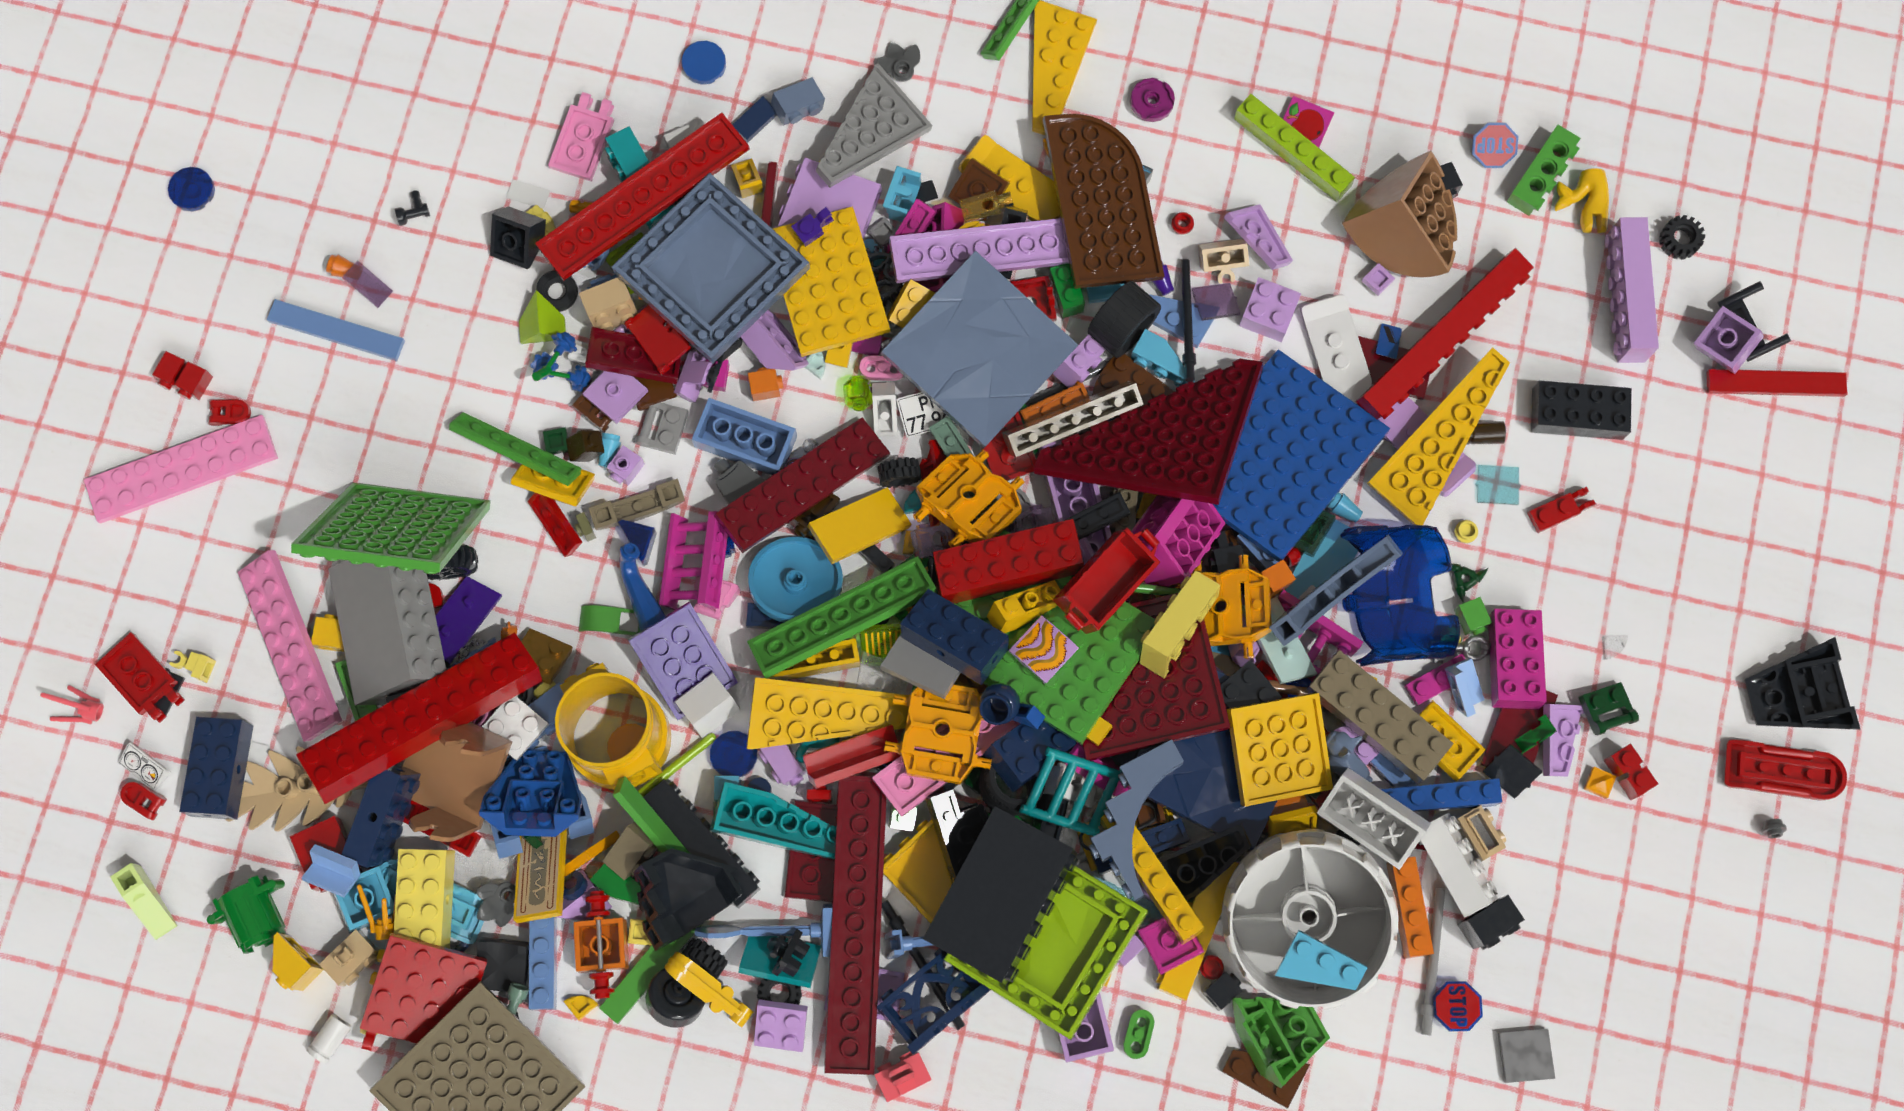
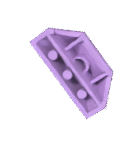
(774, 344)

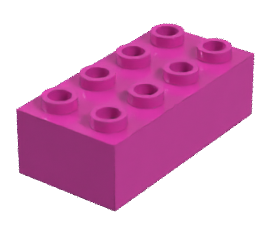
(1517, 659)

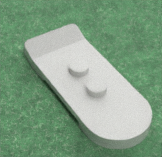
(1337, 346)

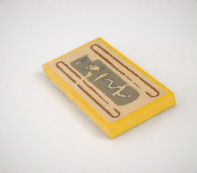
(540, 879)

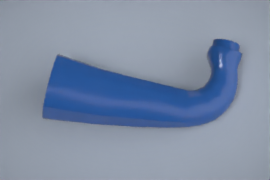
(641, 598)

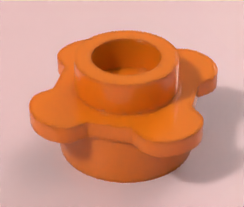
(509, 629)

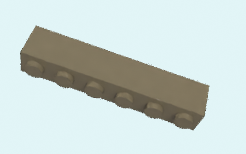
(1072, 418)

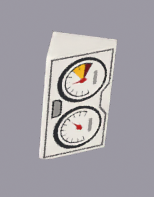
(143, 766)

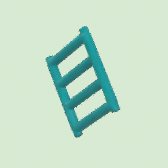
(1073, 762)

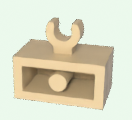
(1223, 257)
(350, 958)

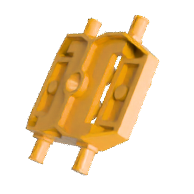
(943, 497)
(1227, 626)
(921, 733)

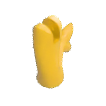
(1595, 184)

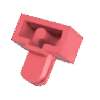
(902, 1076)

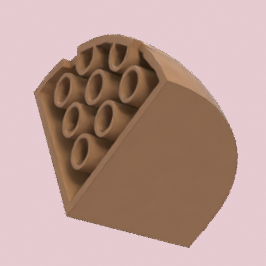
(1407, 220)

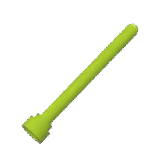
(678, 763)

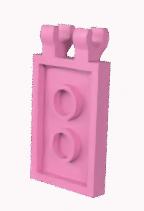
(582, 138)

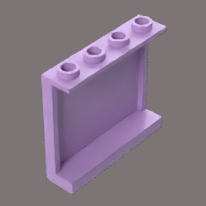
(812, 194)

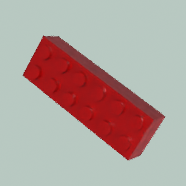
(1009, 562)

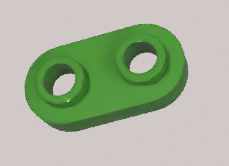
(1138, 1034)

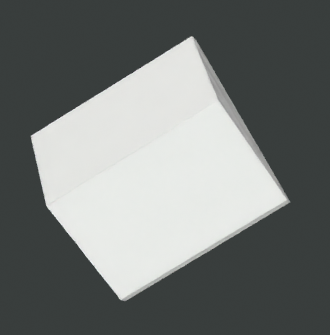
(707, 705)

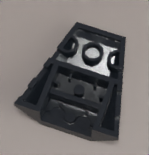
(1803, 692)

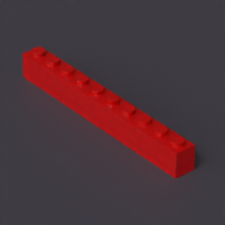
(1445, 334)

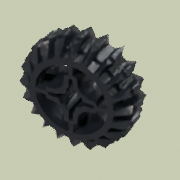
(885, 267)
(460, 565)

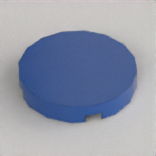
(703, 62)

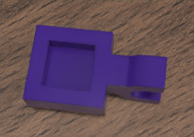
(809, 228)

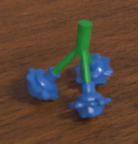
(545, 365)

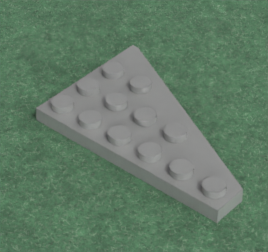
(873, 128)

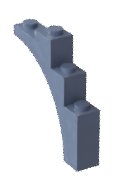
(1333, 590)
(1116, 842)

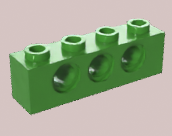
(1559, 141)

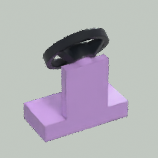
(694, 375)

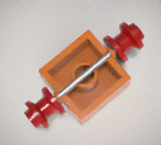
(600, 945)

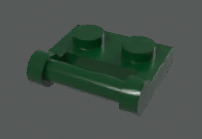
(1604, 701)

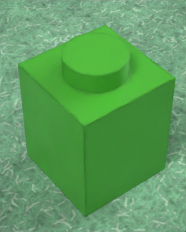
(1473, 617)

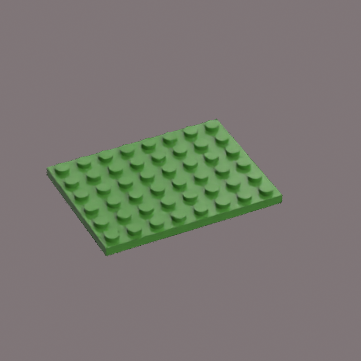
(392, 528)
(1089, 678)

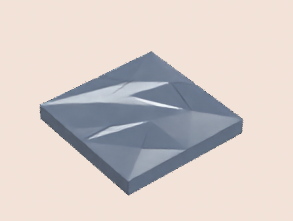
(711, 267)
(979, 349)

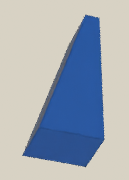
(1029, 716)

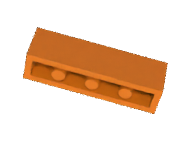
(1412, 914)

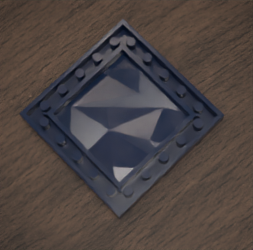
(1207, 786)

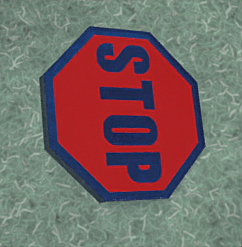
(1457, 1006)

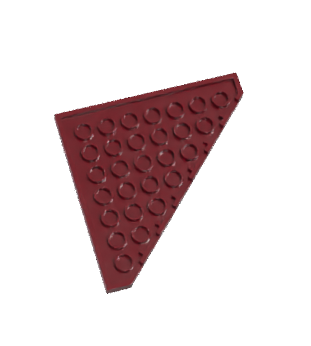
(1171, 445)

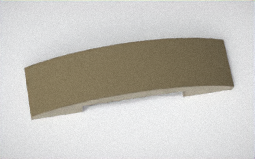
(638, 506)

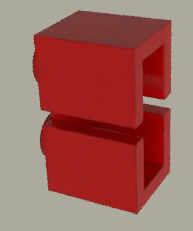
(186, 378)
(1628, 761)

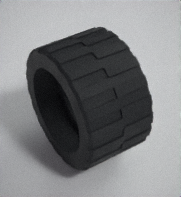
(1124, 319)

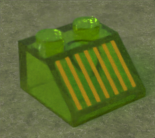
(879, 639)

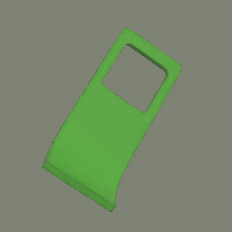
(603, 619)

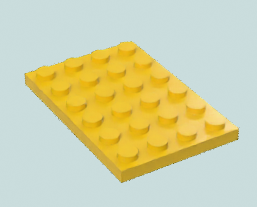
(838, 294)

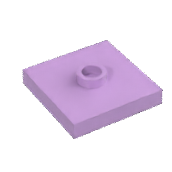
(615, 394)

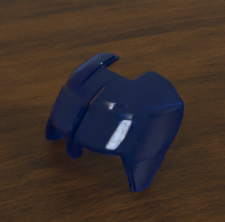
(1403, 629)

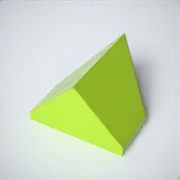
(540, 321)

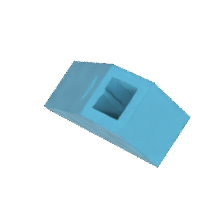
(1159, 357)

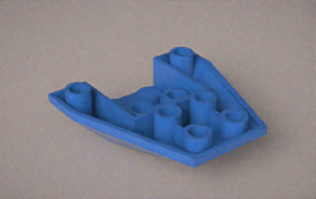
(534, 796)

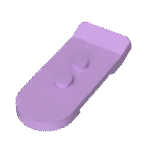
(1404, 422)

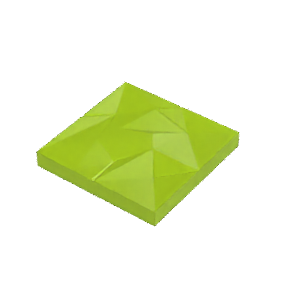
(1071, 954)

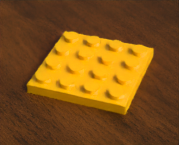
(1279, 749)

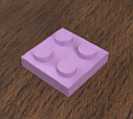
(780, 1025)

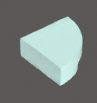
(816, 364)

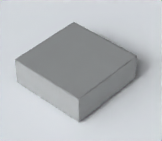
(881, 232)

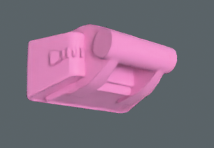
(729, 592)

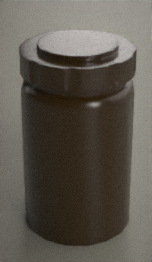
(1488, 433)

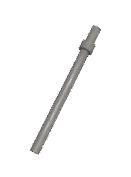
(1427, 1007)

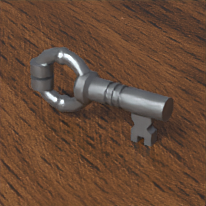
(1464, 648)

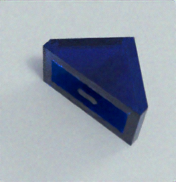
(641, 536)

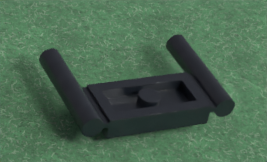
(1736, 305)

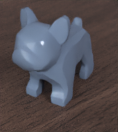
(1343, 756)

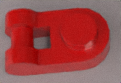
(235, 412)
(136, 793)

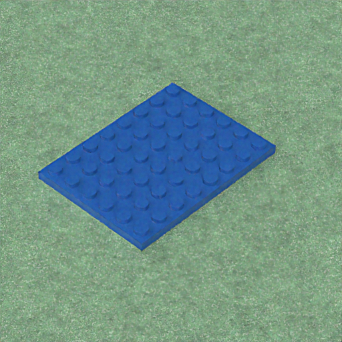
(1293, 455)

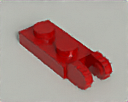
(1559, 510)

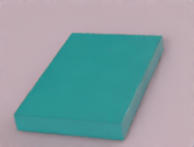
(758, 962)

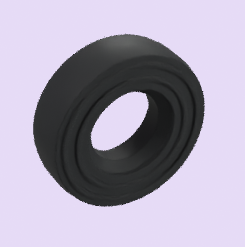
(571, 290)

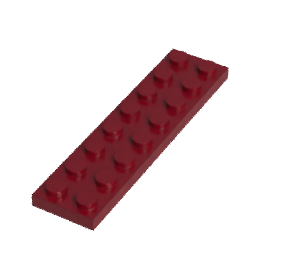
(801, 485)

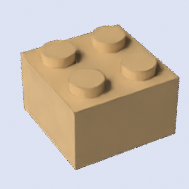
(608, 304)

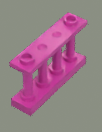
(712, 564)
(1326, 631)

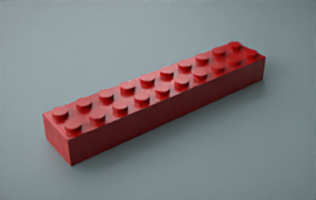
(419, 718)

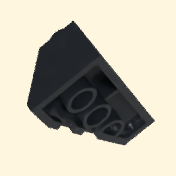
(1204, 861)

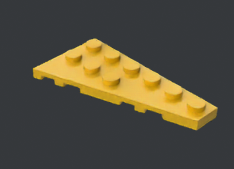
(1058, 52)

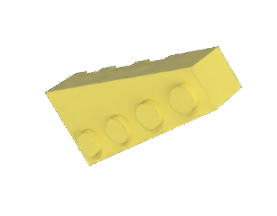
(1178, 622)

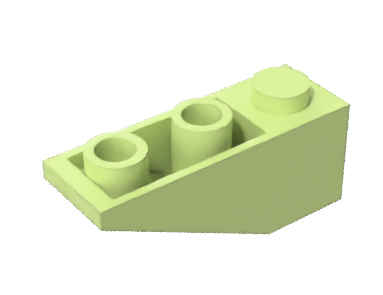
(143, 899)

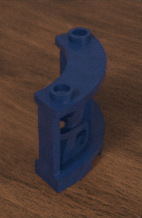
(925, 1030)

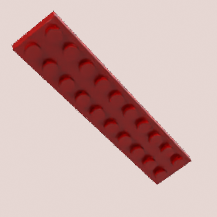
(642, 196)

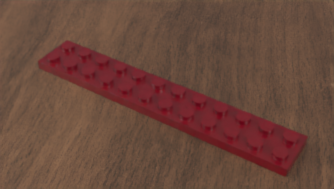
(855, 927)

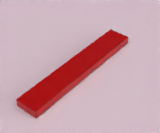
(1777, 383)

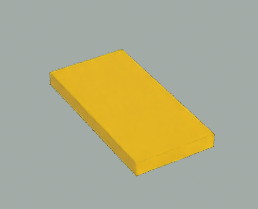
(859, 525)

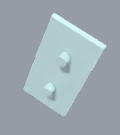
(1286, 661)

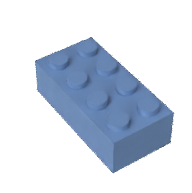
(744, 437)

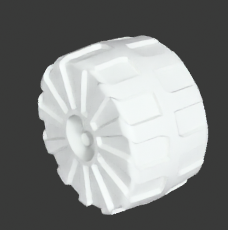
(1300, 874)

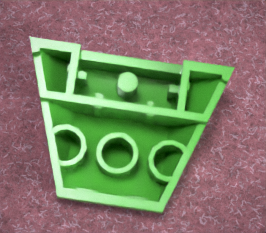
(1278, 1036)

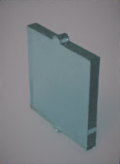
(1498, 485)

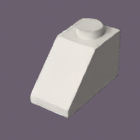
(884, 409)

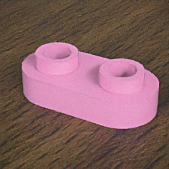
(882, 369)

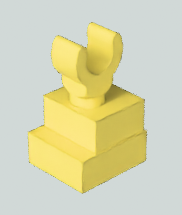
(198, 664)

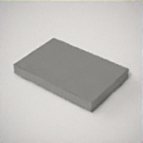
(919, 668)

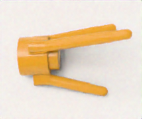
(385, 924)

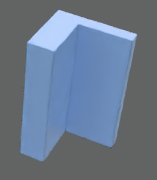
(1465, 686)
(331, 871)

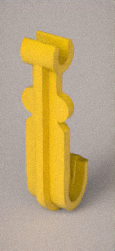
(707, 988)

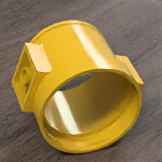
(644, 760)

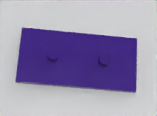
(463, 615)

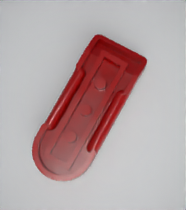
(1783, 770)

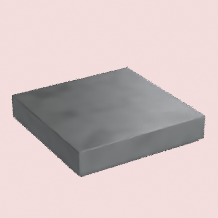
(1526, 1055)

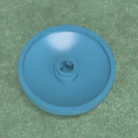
(792, 578)

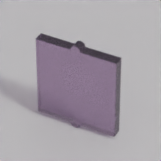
(1215, 301)

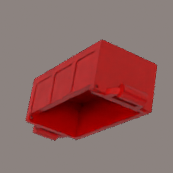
(1107, 579)

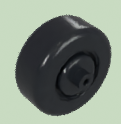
(671, 1002)

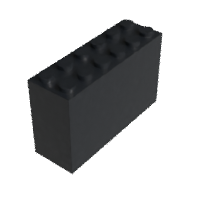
(1001, 896)

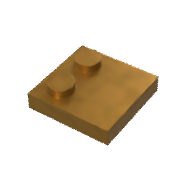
(547, 653)

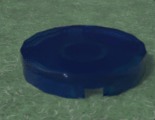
(191, 189)
(730, 754)

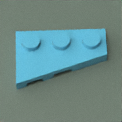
(1320, 964)

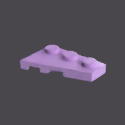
(1559, 748)

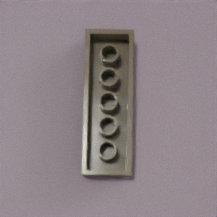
(1379, 717)

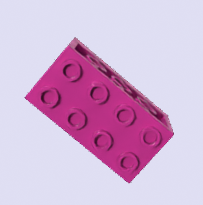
(1184, 534)

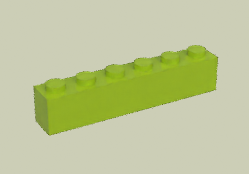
(1294, 147)

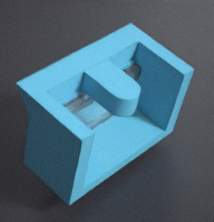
(902, 193)

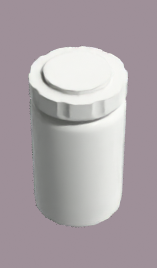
(328, 1039)

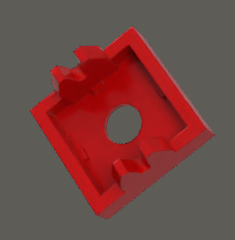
(1041, 291)

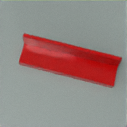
(850, 756)

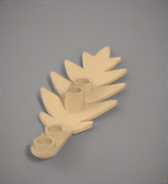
(289, 790)

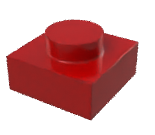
(819, 795)

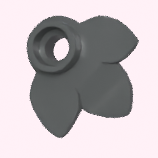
(900, 59)
(494, 904)

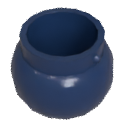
(999, 704)

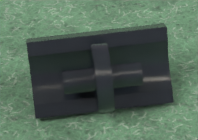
(784, 950)

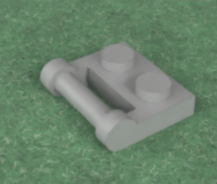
(669, 429)

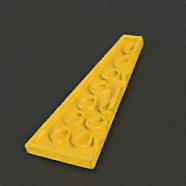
(1424, 462)
(811, 712)

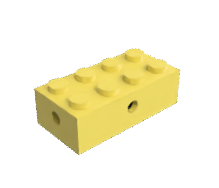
(424, 895)

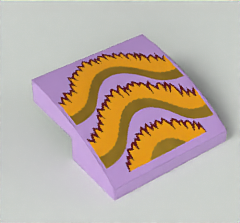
(1043, 649)

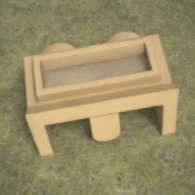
(1481, 832)

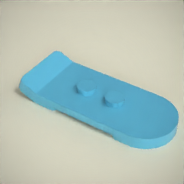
(465, 905)

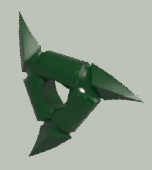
(1462, 586)

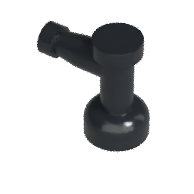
(418, 210)

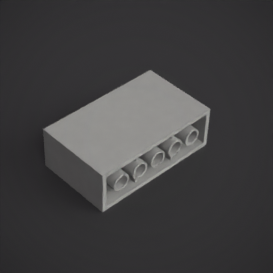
(386, 629)

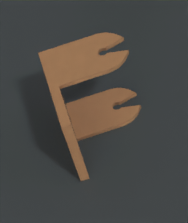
(455, 779)

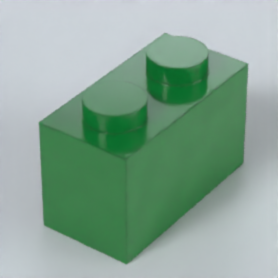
(1069, 300)

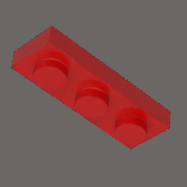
(555, 523)

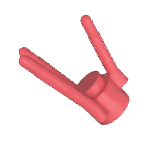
(89, 710)

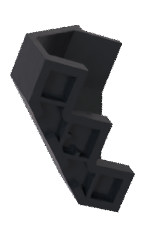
(682, 893)

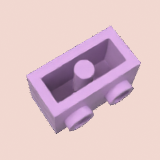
(1079, 361)

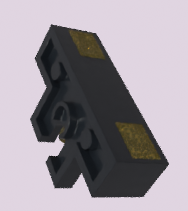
(955, 827)

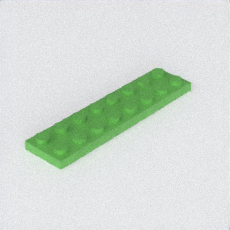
(841, 617)

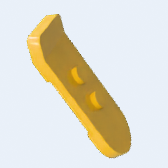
(1027, 185)

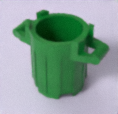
(250, 913)

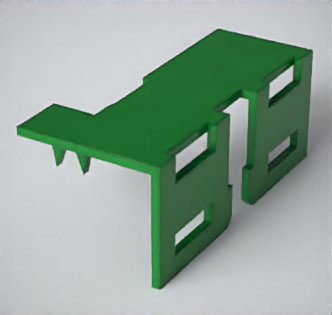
(1542, 732)

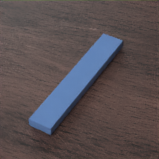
(335, 330)

